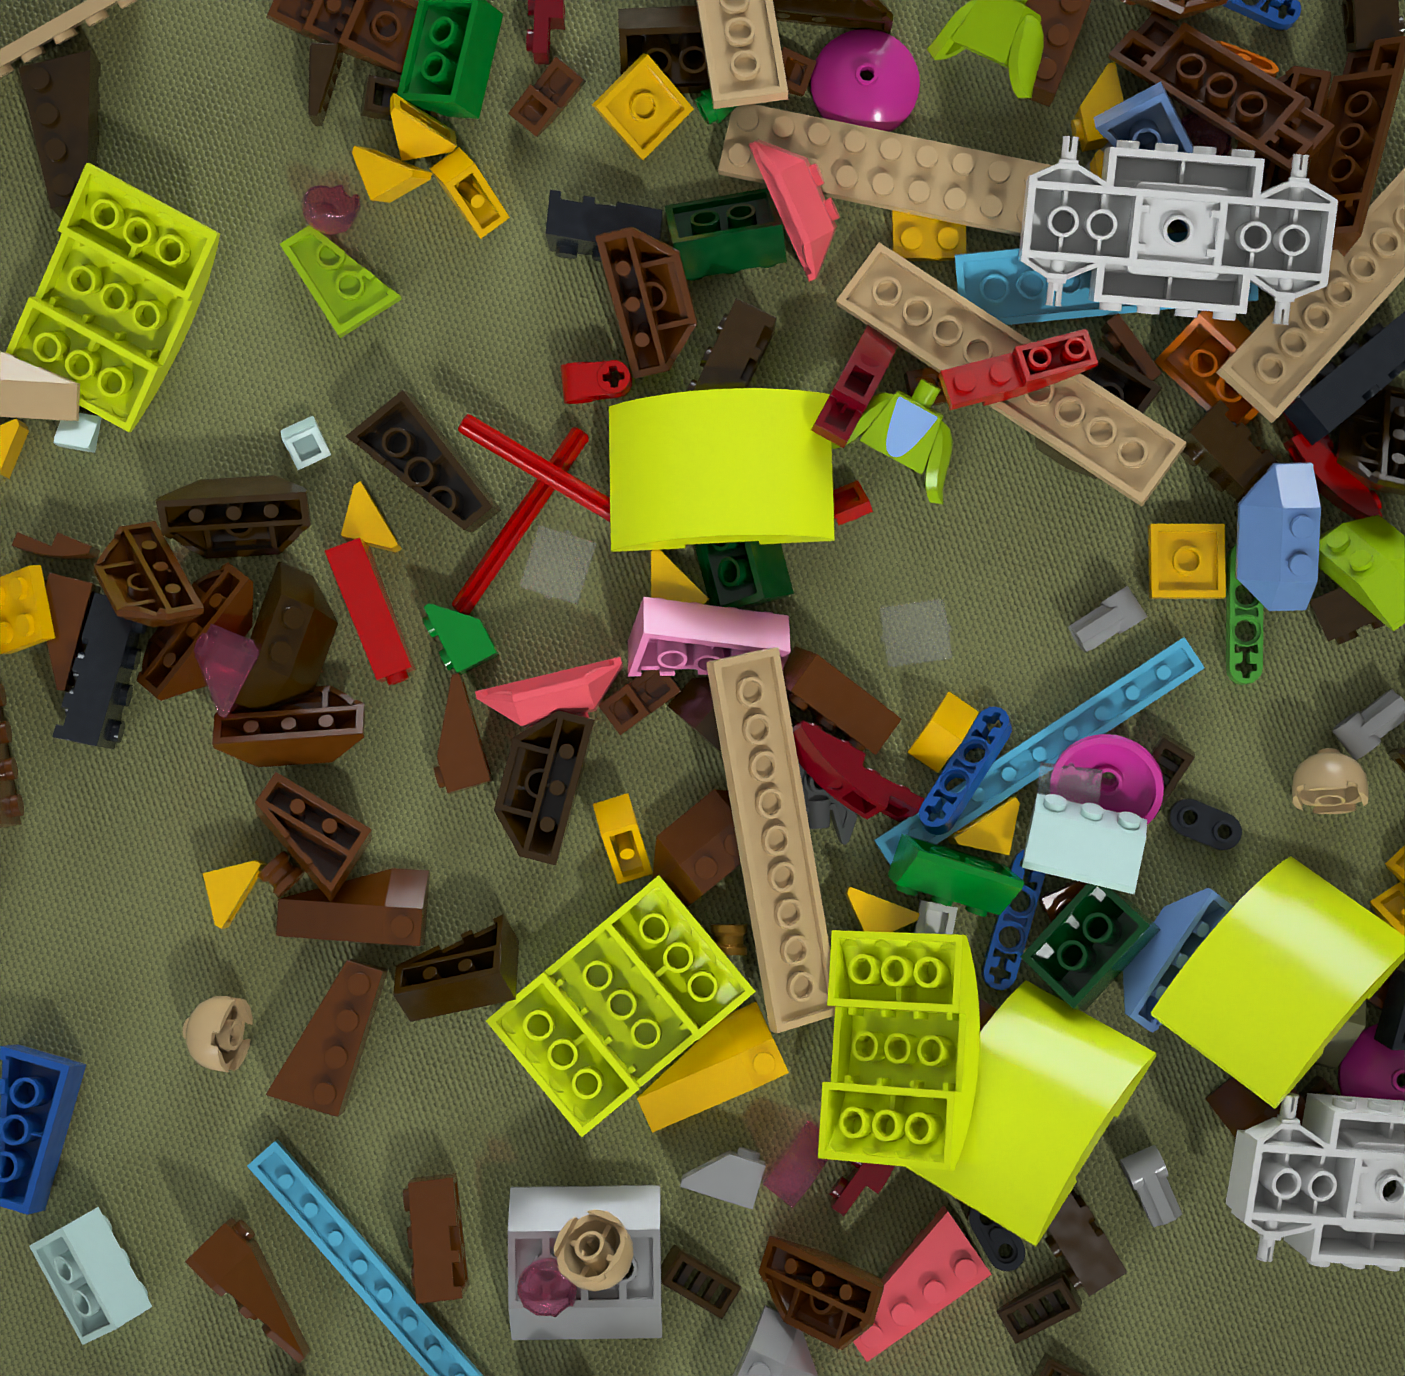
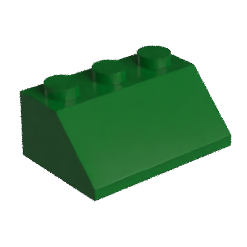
(450, 56)
(953, 876)

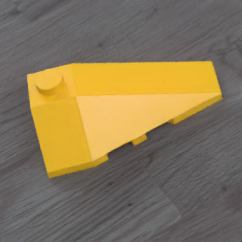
(716, 1068)

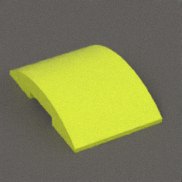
(116, 296)
(719, 469)
(1279, 979)
(620, 1006)
(900, 1049)
(1039, 1108)

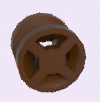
(281, 874)

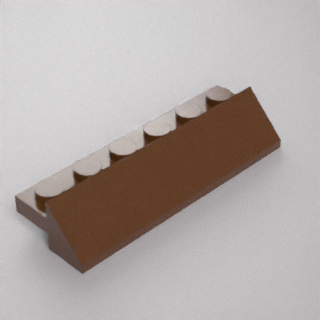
(1224, 89)
(1362, 111)

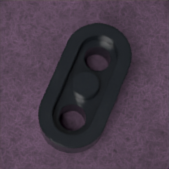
(1206, 824)
(991, 1237)

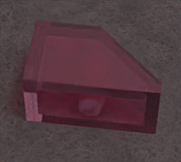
(224, 664)
(796, 1166)

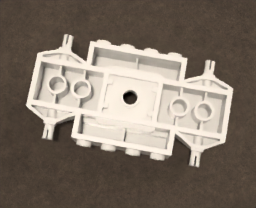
(1122, 220)
(1325, 1181)

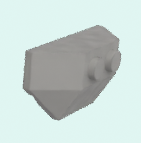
(775, 1349)

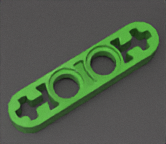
(1240, 612)

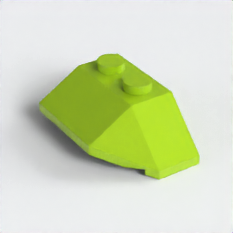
(1368, 564)

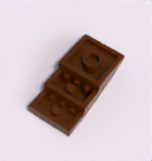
(363, 28)

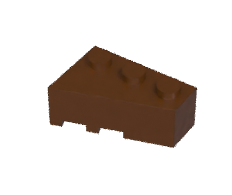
(1061, 26)
(837, 701)
(313, 832)
(436, 1238)

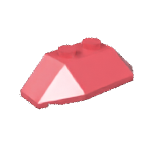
(799, 202)
(569, 690)

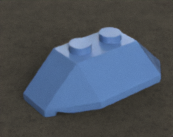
(1280, 537)
(1183, 929)

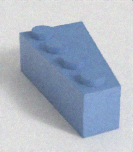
(1146, 119)

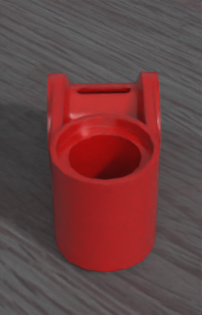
(587, 381)

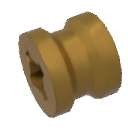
(730, 938)

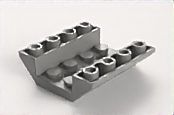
(619, 1312)

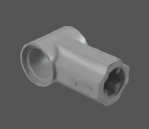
(1113, 616)
(1363, 729)
(1147, 1176)

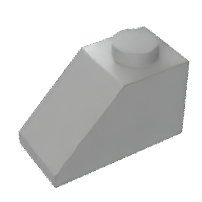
(728, 1177)

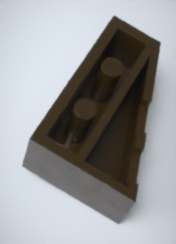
(737, 350)
(461, 976)

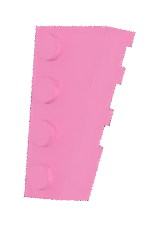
(688, 635)

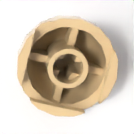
(1329, 783)
(217, 1031)
(594, 1251)

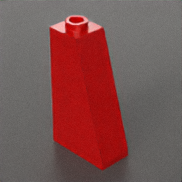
(371, 610)

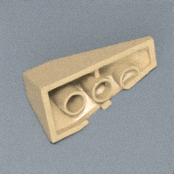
(36, 392)

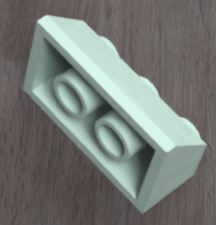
(1085, 843)
(91, 1276)

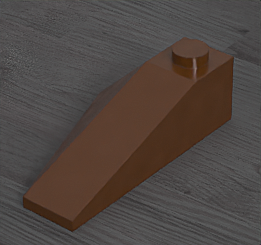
(366, 909)
(236, 1265)

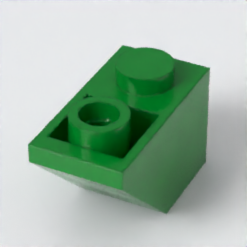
(462, 636)

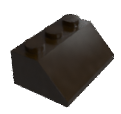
(670, 39)
(1120, 381)

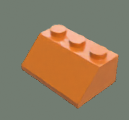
(1197, 357)

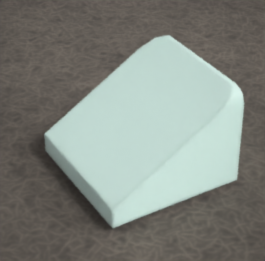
(79, 434)
(305, 442)

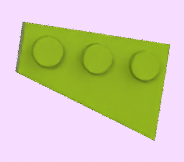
(337, 282)

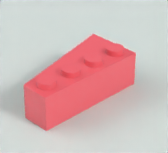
(923, 1282)

